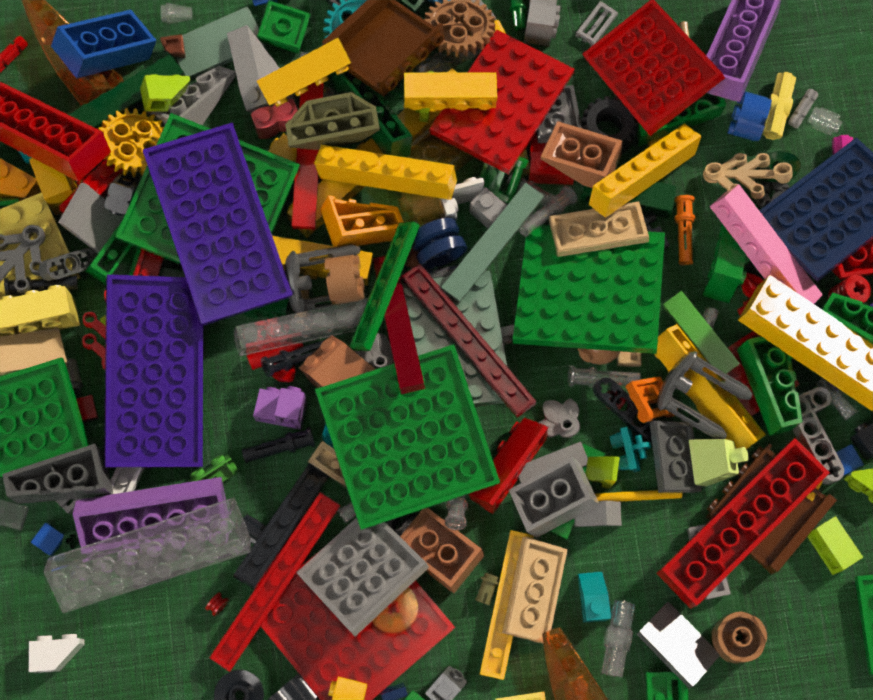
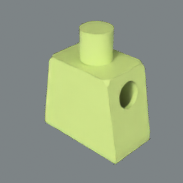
(715, 460)

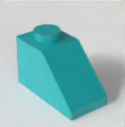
(594, 597)

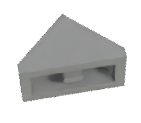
(605, 514)

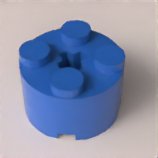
(750, 116)

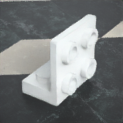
(462, 193)

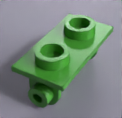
(218, 468)

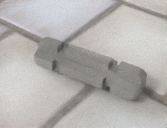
(803, 108)

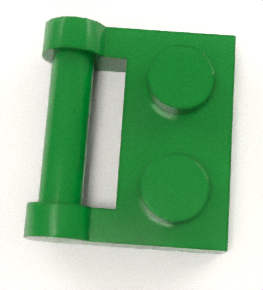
(494, 179)
(660, 686)

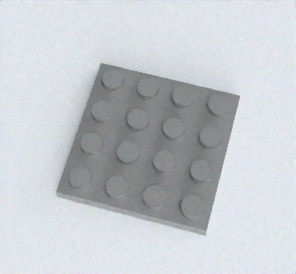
(362, 573)

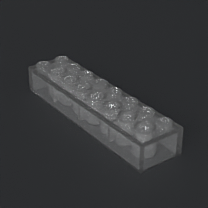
(148, 555)

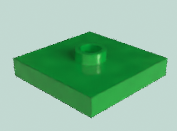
(283, 26)

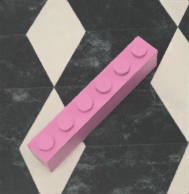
(762, 243)

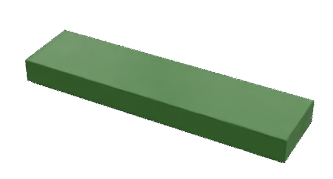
(700, 333)

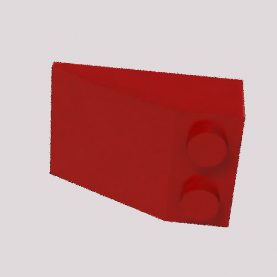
(541, 171)

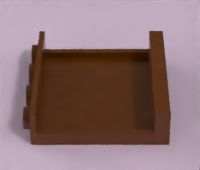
(385, 42)
(791, 531)

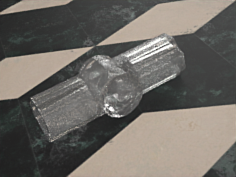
(438, 64)
(618, 638)

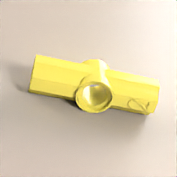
(780, 105)

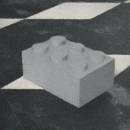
(553, 497)

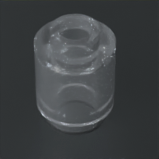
(824, 120)

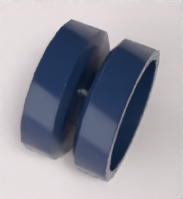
(438, 243)

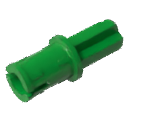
(518, 11)

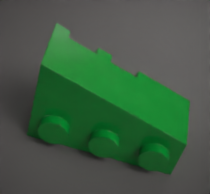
(114, 259)

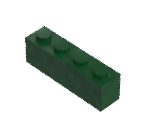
(655, 199)

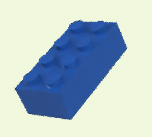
(103, 43)

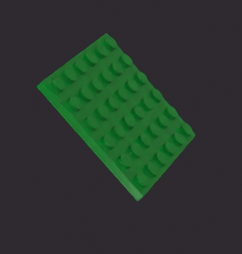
(145, 221)
(590, 297)
(409, 446)

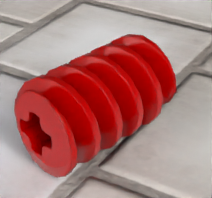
(852, 287)

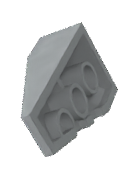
(250, 65)
(199, 97)

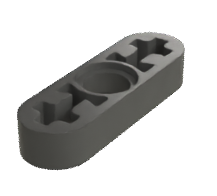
(63, 271)

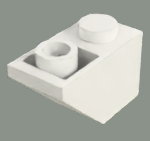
(52, 655)

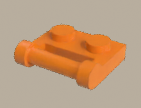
(644, 393)

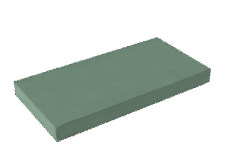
(210, 45)

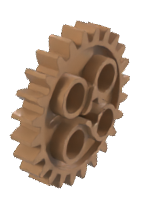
(464, 25)

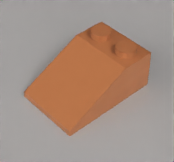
(582, 153)
(333, 363)
(445, 550)

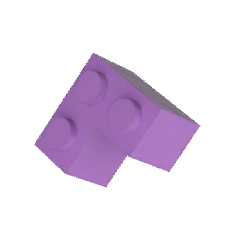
(281, 407)

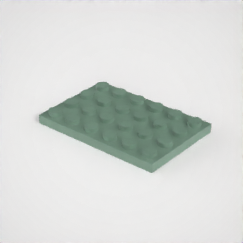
(481, 311)

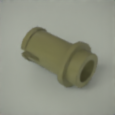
(487, 588)

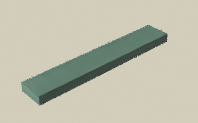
(492, 242)

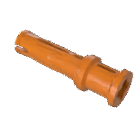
(681, 219)

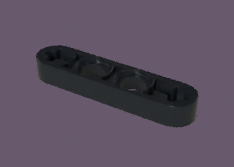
(626, 416)

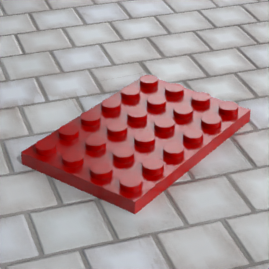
(653, 66)
(525, 94)

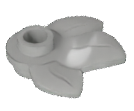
(380, 352)
(558, 415)

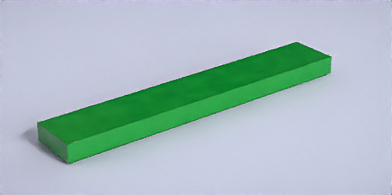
(384, 286)

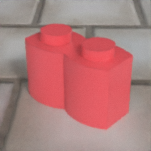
(272, 120)

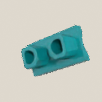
(625, 439)

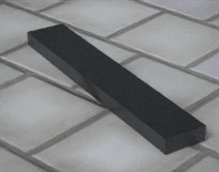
(281, 526)

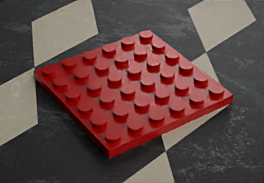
(325, 649)

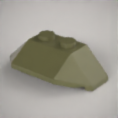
(332, 122)

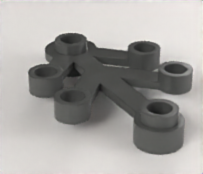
(16, 256)

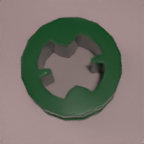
(65, 542)

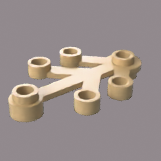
(720, 173)

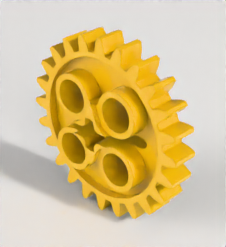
(132, 140)

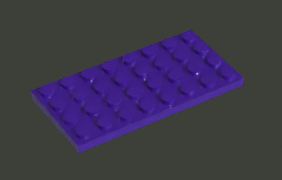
(217, 223)
(152, 373)

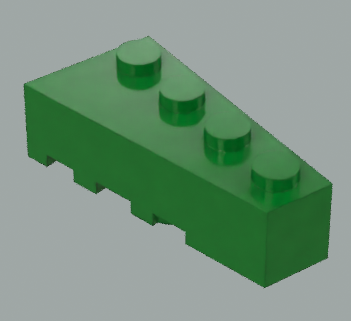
(726, 268)
(772, 384)

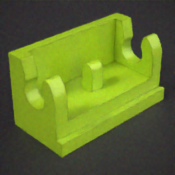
(834, 545)

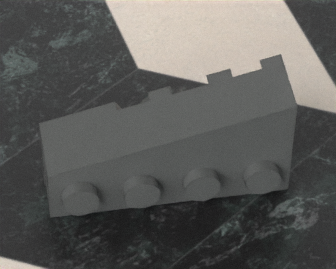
(62, 477)

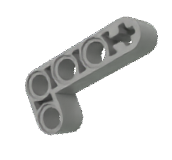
(819, 437)

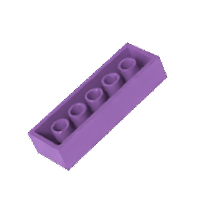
(741, 43)
(123, 512)

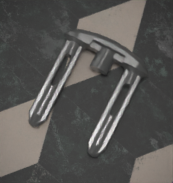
(298, 284)
(676, 379)

